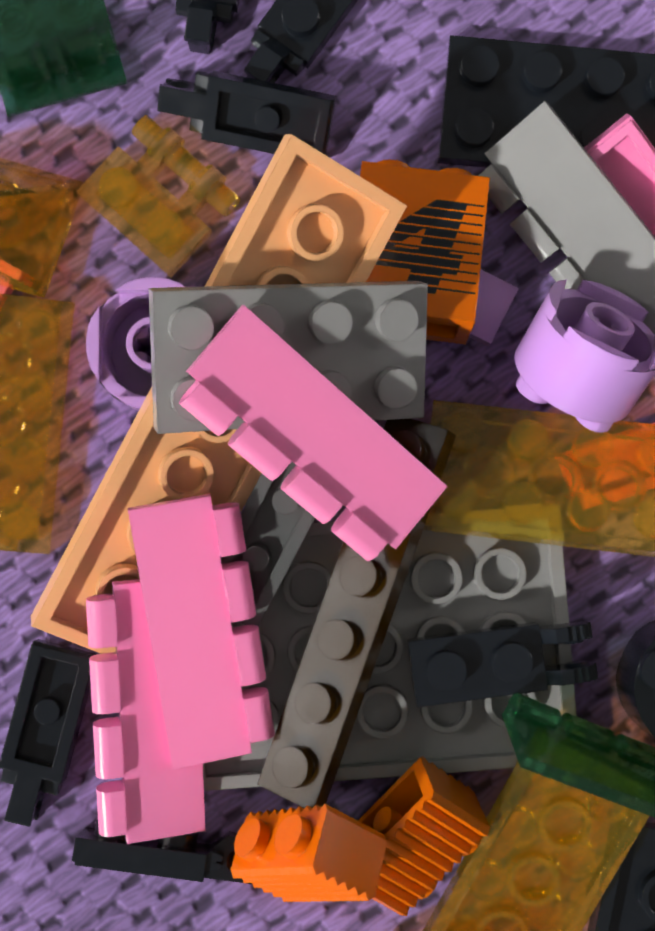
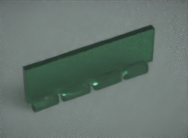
(581, 754)

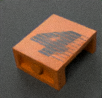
(435, 240)

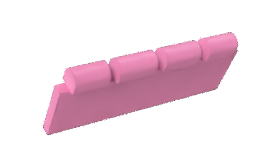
(308, 421)
(189, 620)
(152, 796)

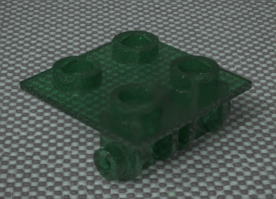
(55, 52)

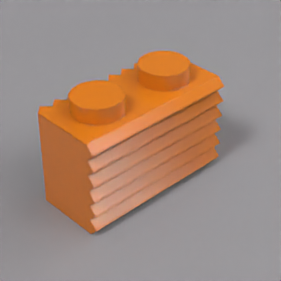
(427, 828)
(309, 855)

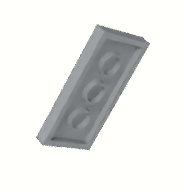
(354, 333)

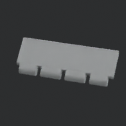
(571, 209)

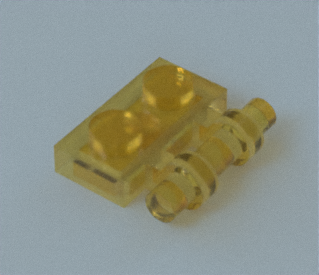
(145, 210)

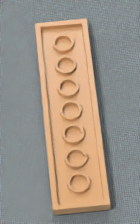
(300, 227)

